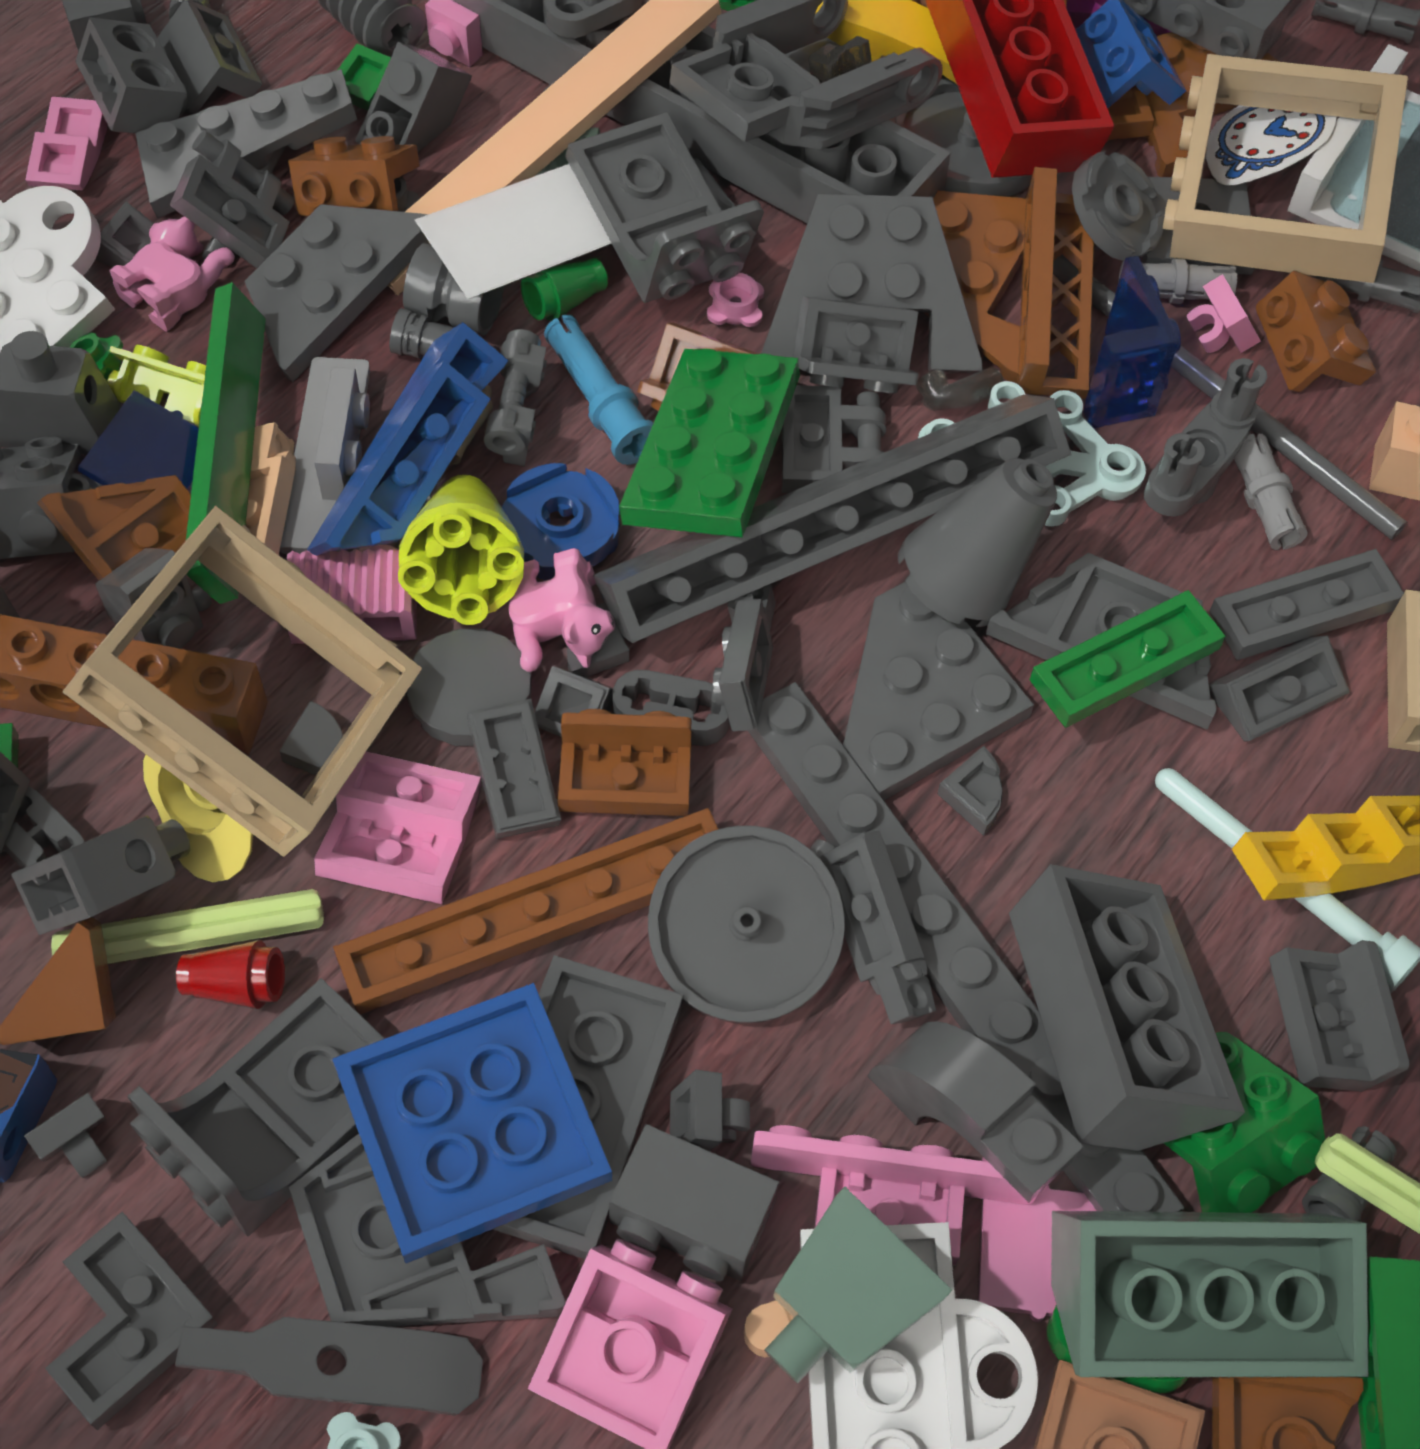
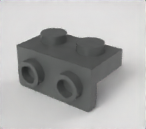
(856, 342)
(1339, 1017)

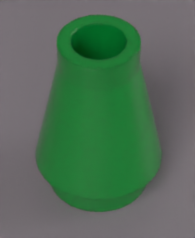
(562, 288)

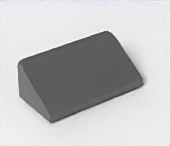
(1280, 687)

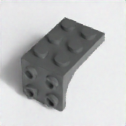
(661, 209)
(262, 1113)

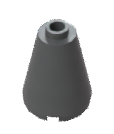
(979, 543)

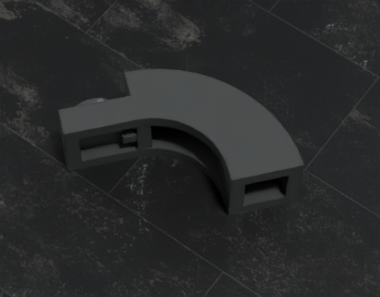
(982, 1098)

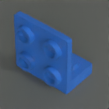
(1127, 54)

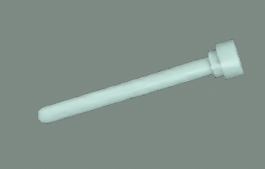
(1397, 955)

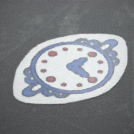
(1263, 141)

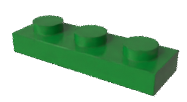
(1126, 658)

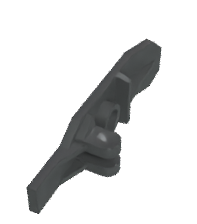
(381, 1367)

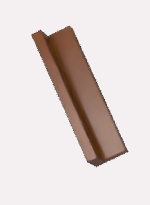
(1043, 291)

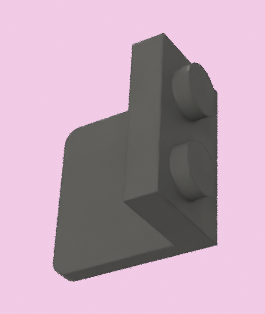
(25, 478)

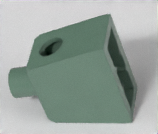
(850, 1291)

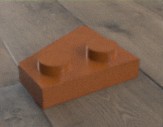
(120, 520)

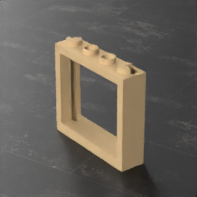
(1275, 242)
(197, 752)

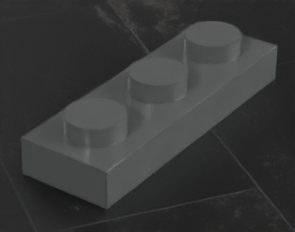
(1306, 604)

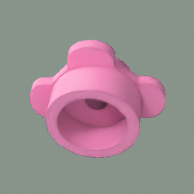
(736, 301)

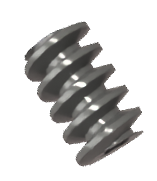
(379, 22)

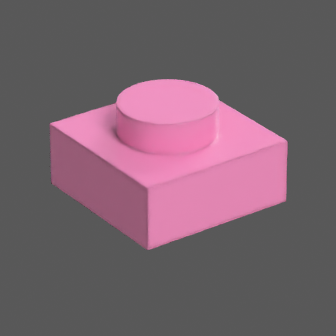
(454, 30)

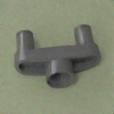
(1207, 445)

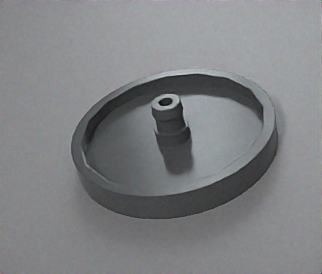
(948, 125)
(746, 924)

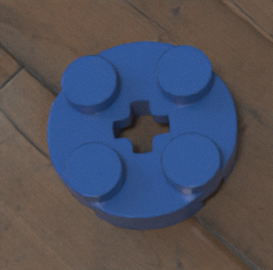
(555, 489)

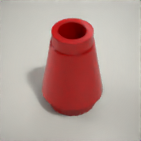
(234, 974)

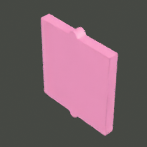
(1019, 1252)

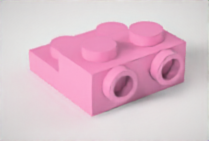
(631, 1344)

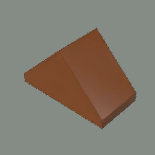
(68, 993)

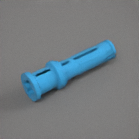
(610, 404)

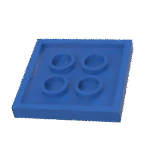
(471, 1122)

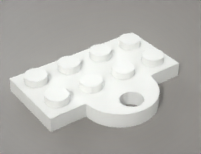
(45, 267)
(925, 1381)

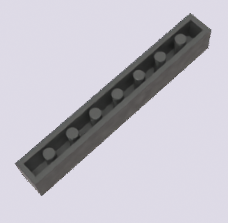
(827, 517)

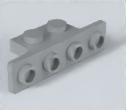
(326, 445)

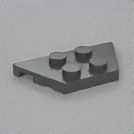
(328, 277)
(1089, 601)

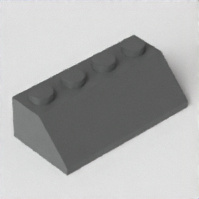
(1121, 1010)

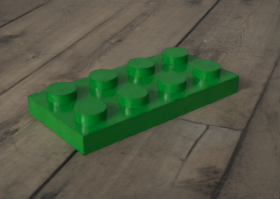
(711, 443)

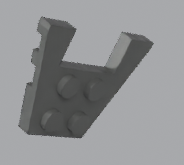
(879, 255)
(367, 1275)

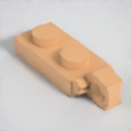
(270, 484)

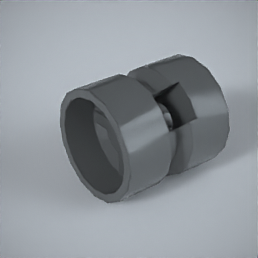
(435, 293)

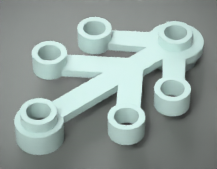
(1091, 465)

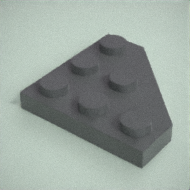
(924, 694)

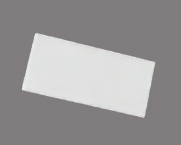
(515, 231)

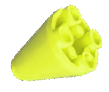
(461, 553)

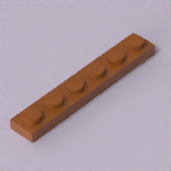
(512, 916)

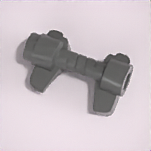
(512, 425)

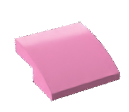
(399, 827)

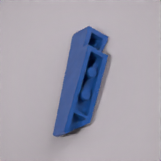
(413, 444)

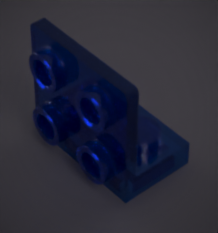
(1134, 352)

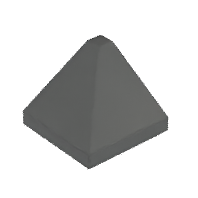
(123, 236)
(569, 693)

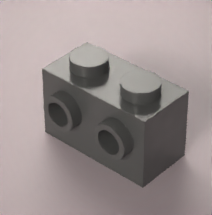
(692, 1204)

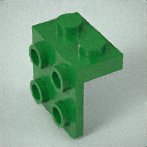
(1265, 1147)

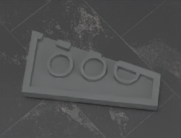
(255, 125)

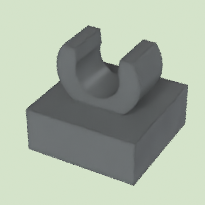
(702, 1115)
(69, 1133)

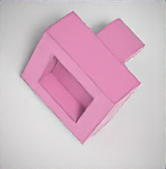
(1226, 315)

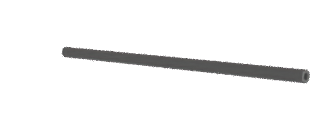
(1277, 434)

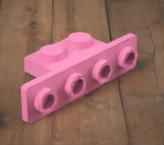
(891, 1183)

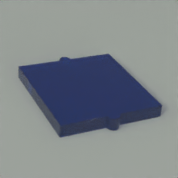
(143, 445)

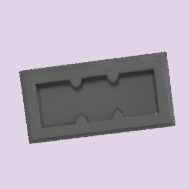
(513, 768)

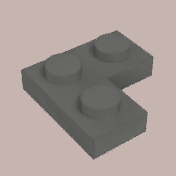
(141, 1325)

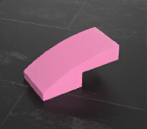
(69, 145)

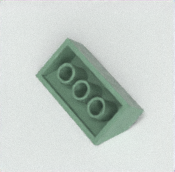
(1211, 1293)

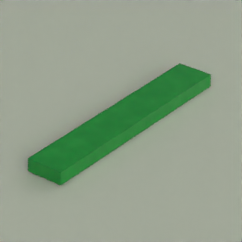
(226, 422)

